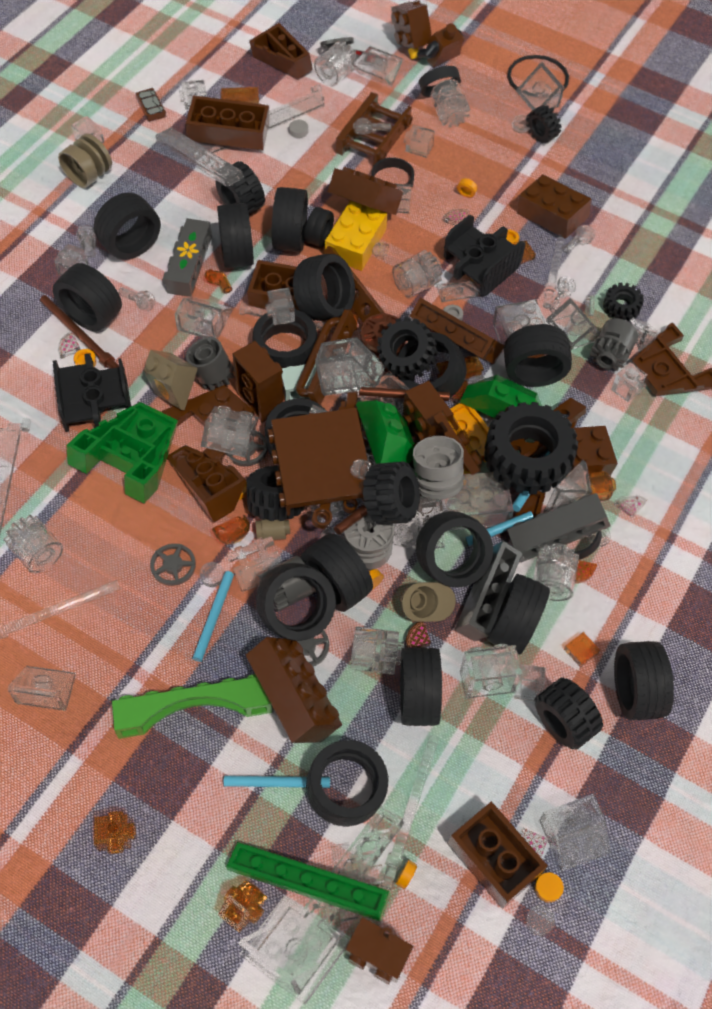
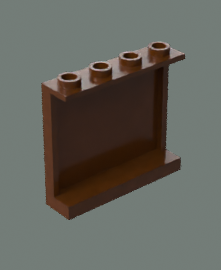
(316, 457)

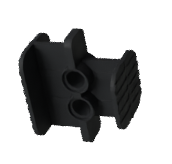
(482, 256)
(87, 392)

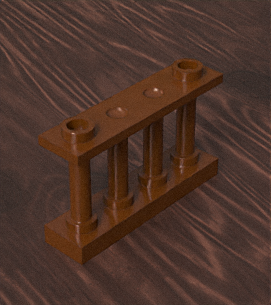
(370, 106)
(457, 331)

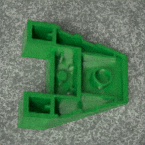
(131, 442)

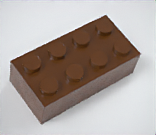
(227, 122)
(294, 690)

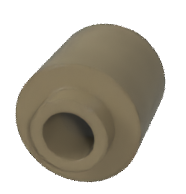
(275, 529)

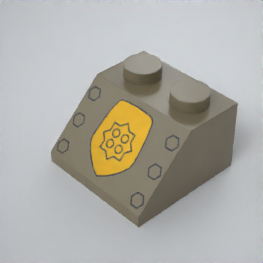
(170, 377)

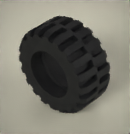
(533, 423)

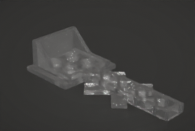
(291, 924)

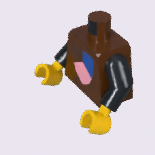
(442, 46)

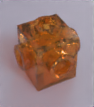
(113, 832)
(242, 906)

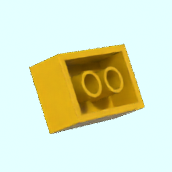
(357, 233)

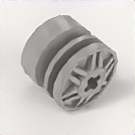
(439, 467)
(371, 541)

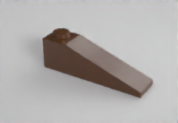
(209, 481)

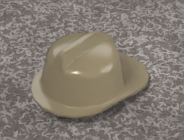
(428, 602)

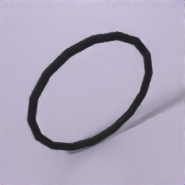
(537, 57)

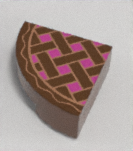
(418, 636)

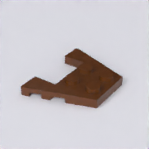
(665, 371)
(202, 406)
(472, 457)

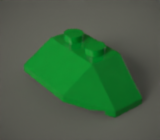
(496, 394)
(386, 432)

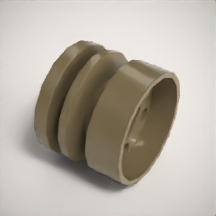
(85, 160)

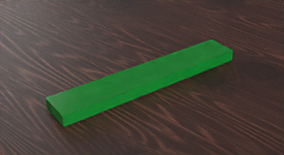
(309, 881)

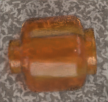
(602, 485)

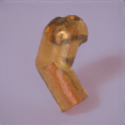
(220, 279)

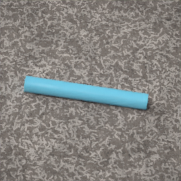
(502, 527)

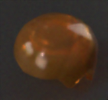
(232, 530)

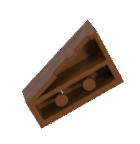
(281, 51)

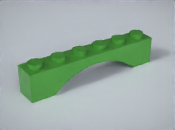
(139, 714)

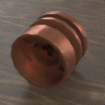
(372, 330)

